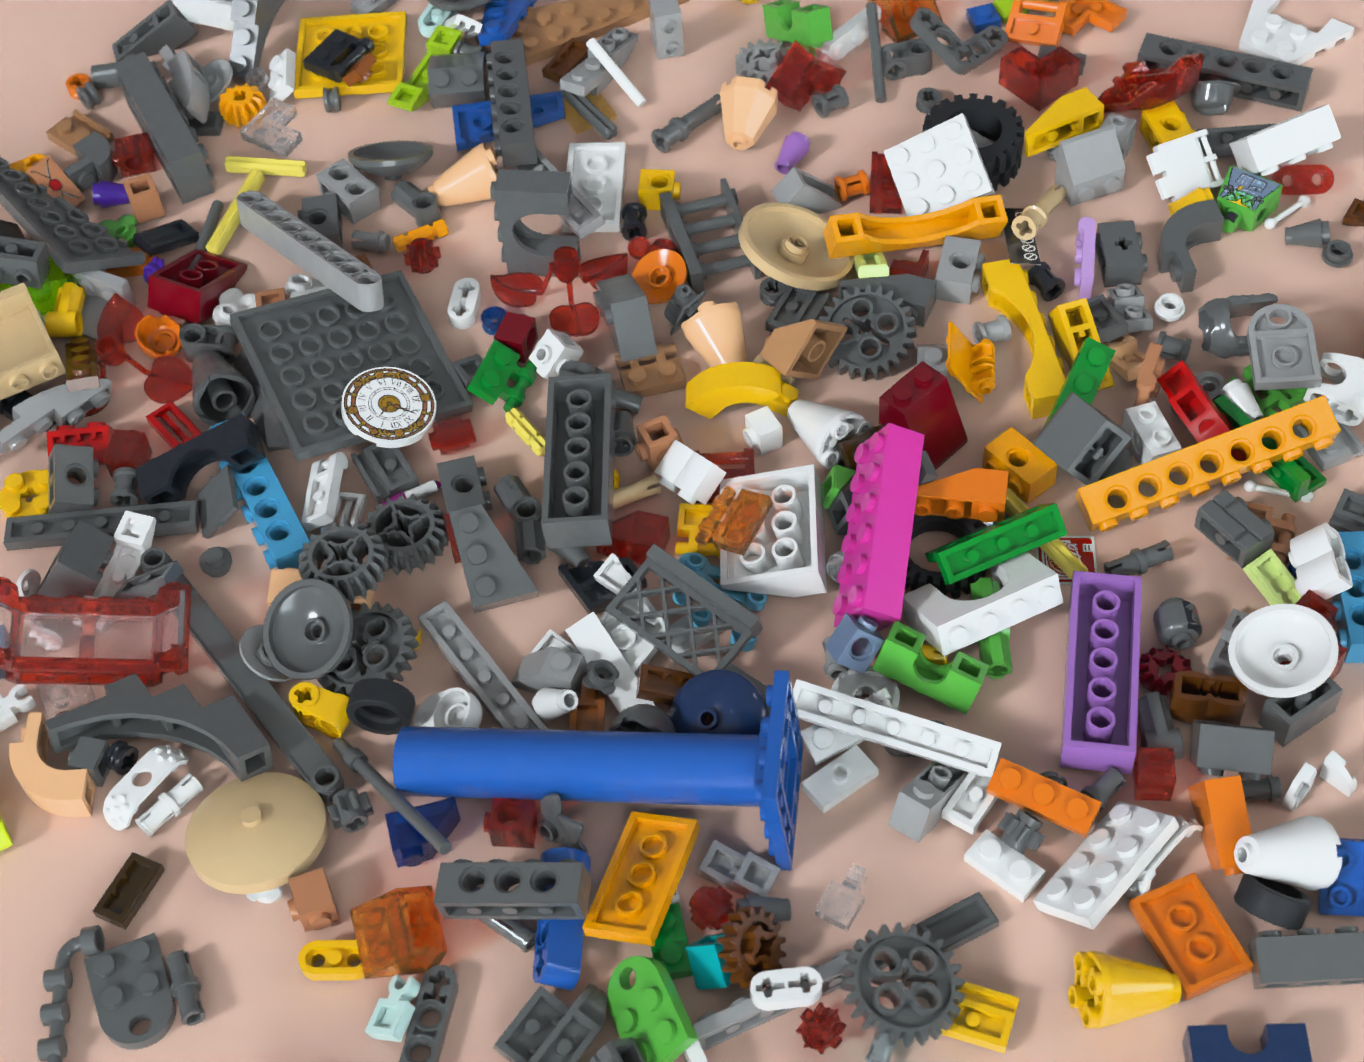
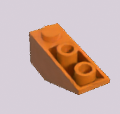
(967, 495)

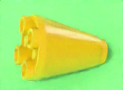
(1119, 989)

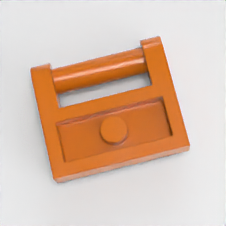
(1037, 29)

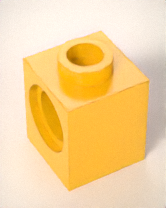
(655, 182)

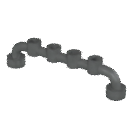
(59, 981)

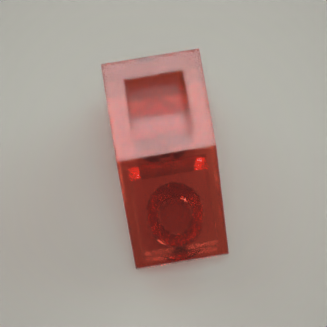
(636, 534)

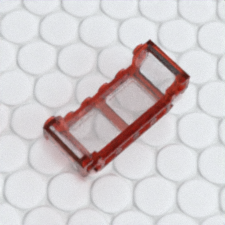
(93, 638)

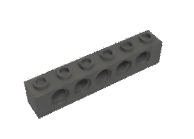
(1261, 78)
(512, 109)

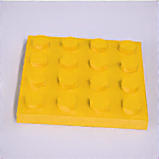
(386, 32)

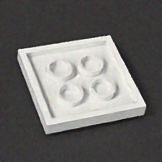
(939, 168)

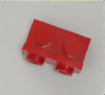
(94, 435)

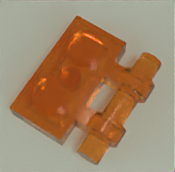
(741, 523)

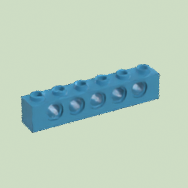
(271, 513)

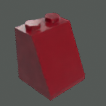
(927, 406)

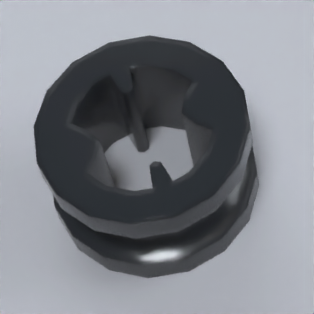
(121, 757)

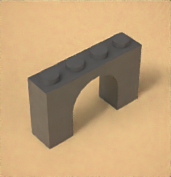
(524, 194)

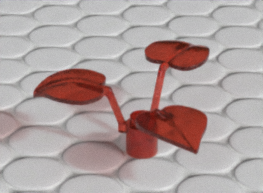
(575, 320)
(169, 375)

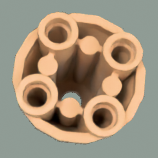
(468, 178)
(717, 333)

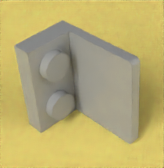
(99, 289)

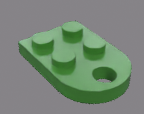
(649, 1009)

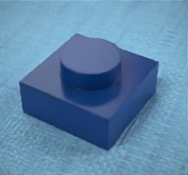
(982, 17)

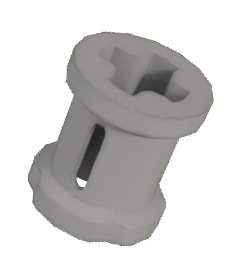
(993, 330)

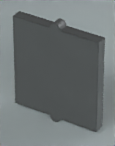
(217, 501)

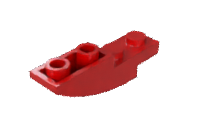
(1195, 405)

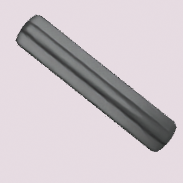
(591, 114)

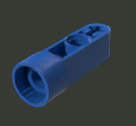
(559, 940)

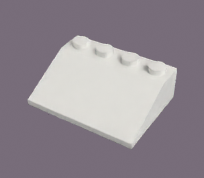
(790, 544)

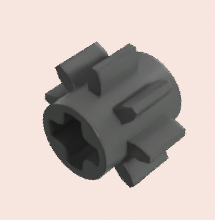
(350, 810)
(1021, 831)

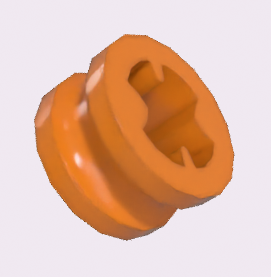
(75, 81)

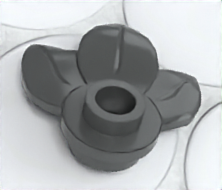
(557, 827)

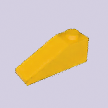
(1066, 118)
(1071, 325)

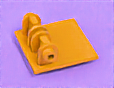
(971, 363)

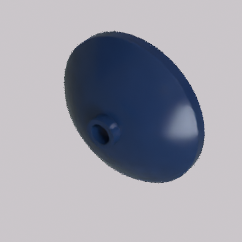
(727, 695)

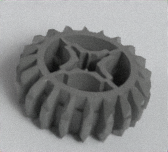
(416, 519)
(343, 552)

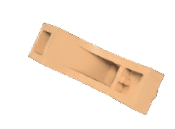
(53, 790)

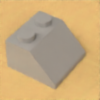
(1090, 165)

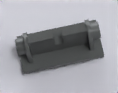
(682, 306)

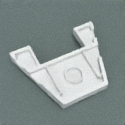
(1281, 40)
(631, 645)

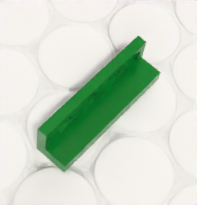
(1290, 476)
(998, 542)

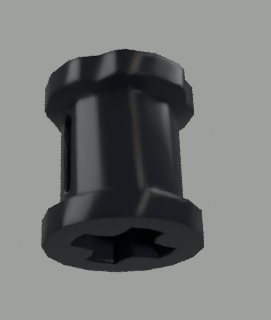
(633, 221)
(1046, 281)

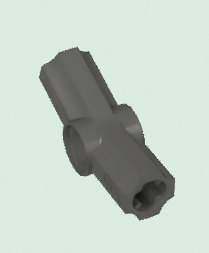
(526, 515)

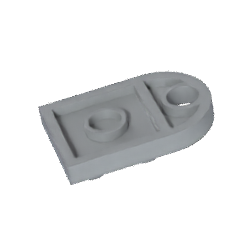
(1283, 353)

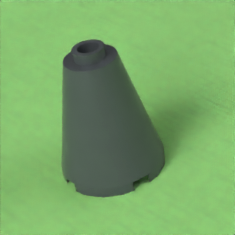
(219, 389)

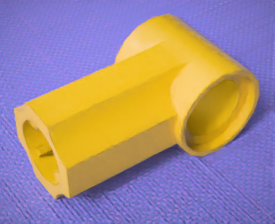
(66, 316)

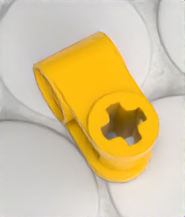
(320, 709)

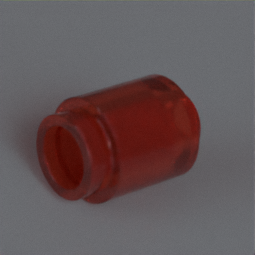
(452, 436)

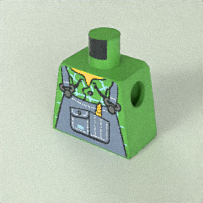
(1246, 199)

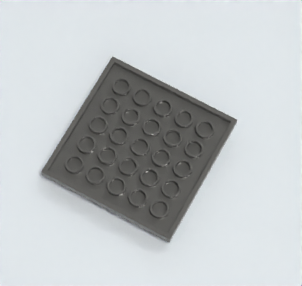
(319, 342)

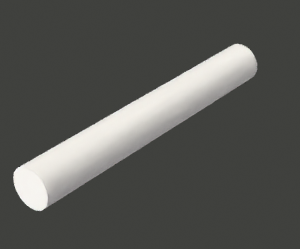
(616, 72)

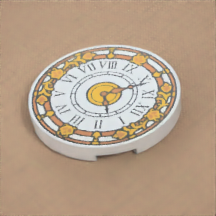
(388, 406)

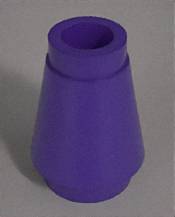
(109, 194)

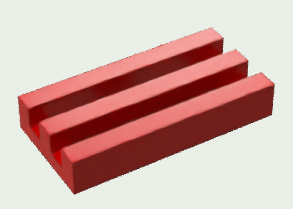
(163, 432)

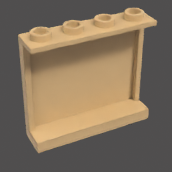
(25, 345)

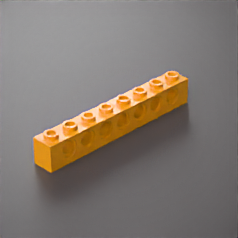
(1312, 415)

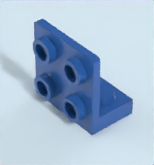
(1347, 892)

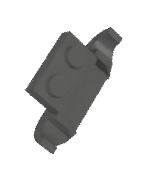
(551, 1030)

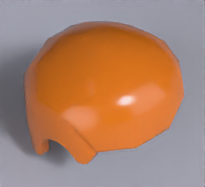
(158, 336)

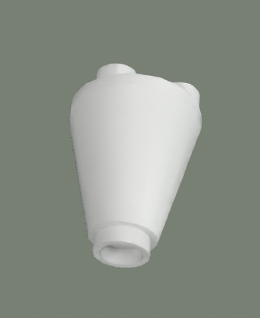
(823, 427)

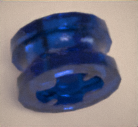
(486, 318)

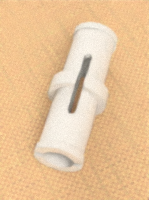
(169, 805)

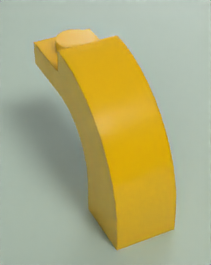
(738, 383)

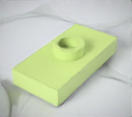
(871, 265)
(1273, 579)

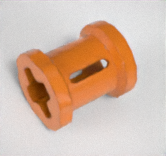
(852, 185)

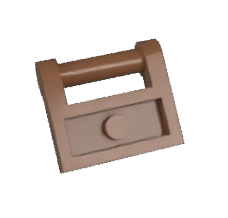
(1147, 378)

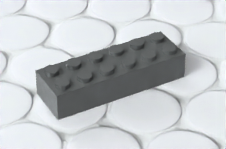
(166, 127)
(579, 461)

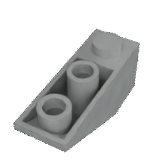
(924, 798)

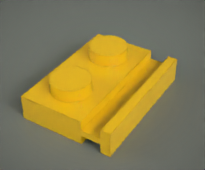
(984, 1017)

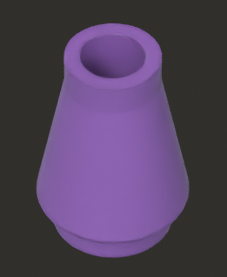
(792, 151)

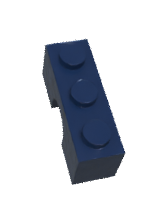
(1278, 1044)

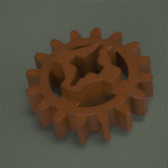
(750, 943)

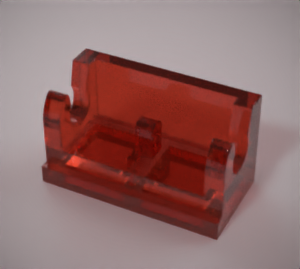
(883, 190)

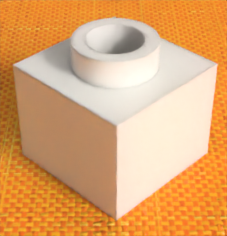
(763, 431)

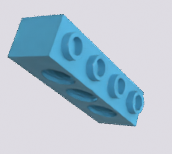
(1352, 600)

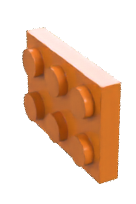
(1190, 935)

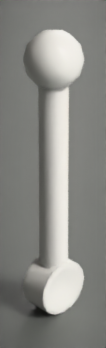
(1303, 201)
(1251, 486)

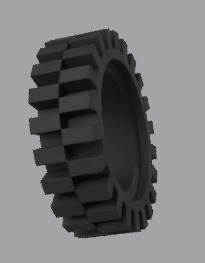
(919, 577)

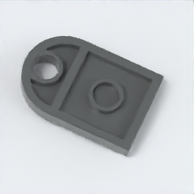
(131, 987)

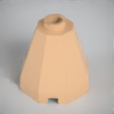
(746, 110)

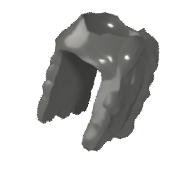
(1216, 325)

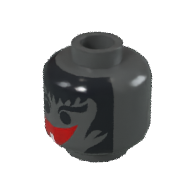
(1177, 623)

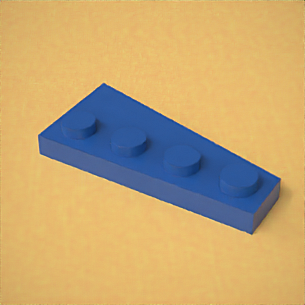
(502, 19)
(474, 120)

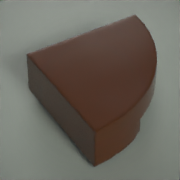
(1355, 214)

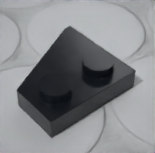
(587, 590)

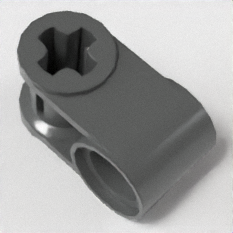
(908, 59)
(198, 338)

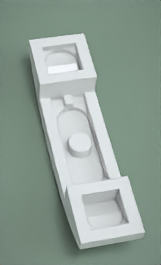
(133, 538)

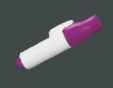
(420, 491)

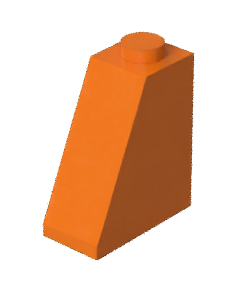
(1223, 813)

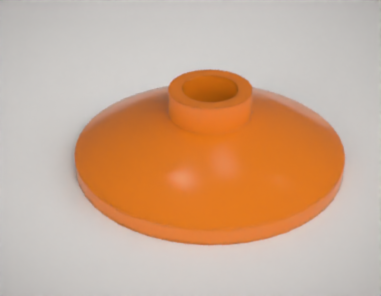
(658, 266)

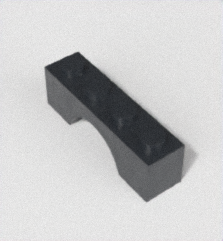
(169, 475)

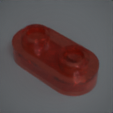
(1301, 179)

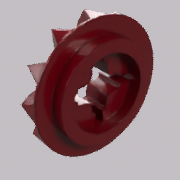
(1152, 661)

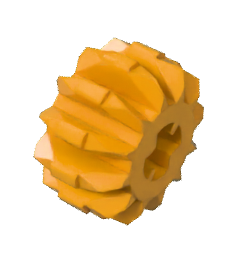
(241, 104)

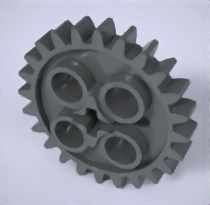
(882, 311)
(378, 648)
(907, 1016)

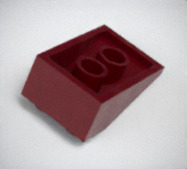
(194, 292)

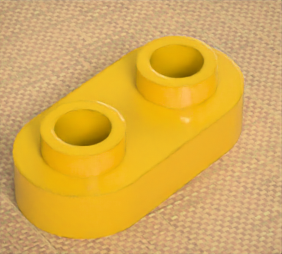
(337, 958)

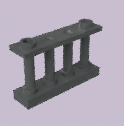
(681, 233)

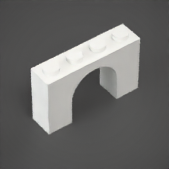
(951, 624)

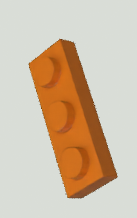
(1043, 797)

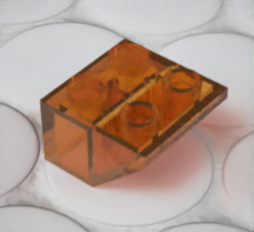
(399, 933)

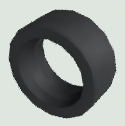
(380, 706)
(1273, 901)

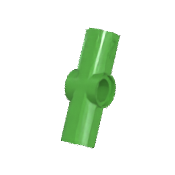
(995, 648)

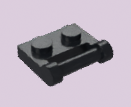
(337, 55)

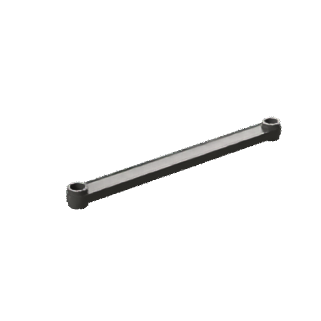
(255, 691)

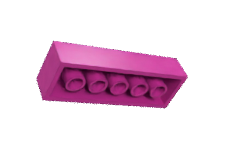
(879, 526)

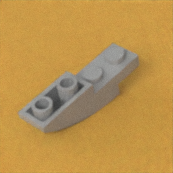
(590, 74)
(187, 83)
(51, 405)

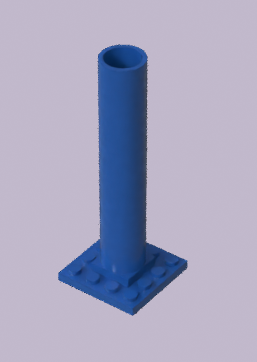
(619, 766)

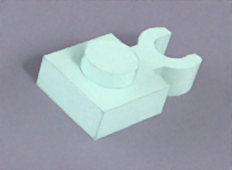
(394, 1014)

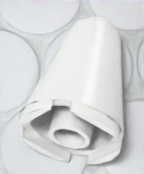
(1292, 853)

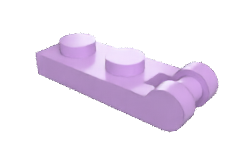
(1085, 256)

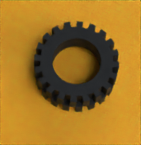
(991, 121)

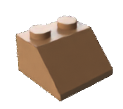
(803, 347)

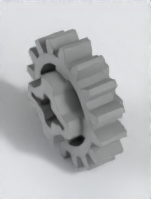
(760, 59)

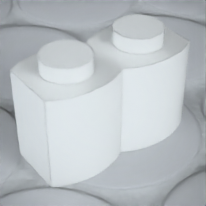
(690, 473)
(1320, 562)

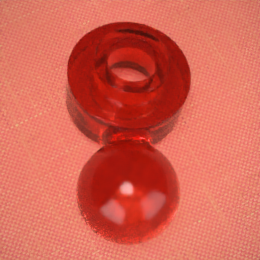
(640, 246)

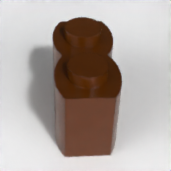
(1207, 698)

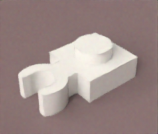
(12, 704)

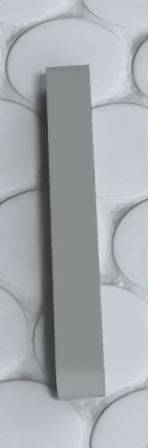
(311, 251)

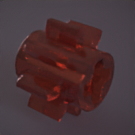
(422, 255)
(710, 907)
(813, 1022)

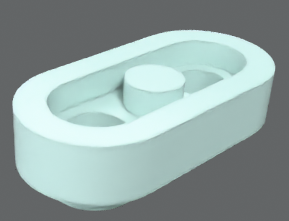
(432, 18)

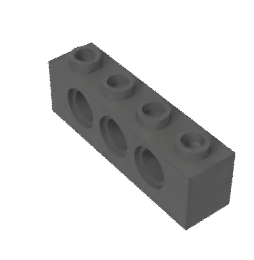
(564, 900)

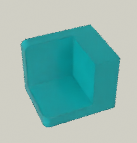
(706, 965)

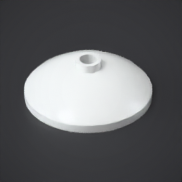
(1281, 635)

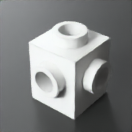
(553, 351)

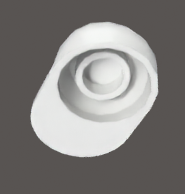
(449, 709)

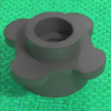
(601, 676)

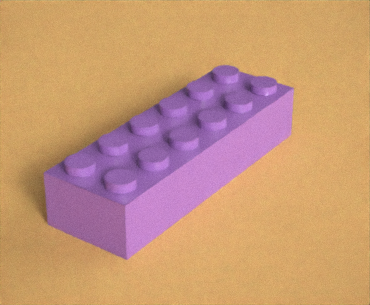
(1101, 672)

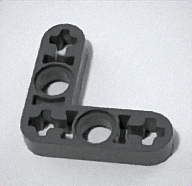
(926, 21)

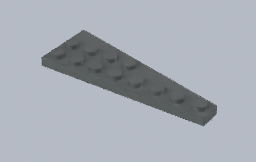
(69, 235)

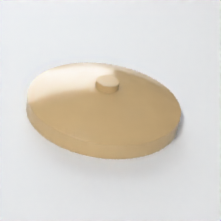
(791, 246)
(256, 833)

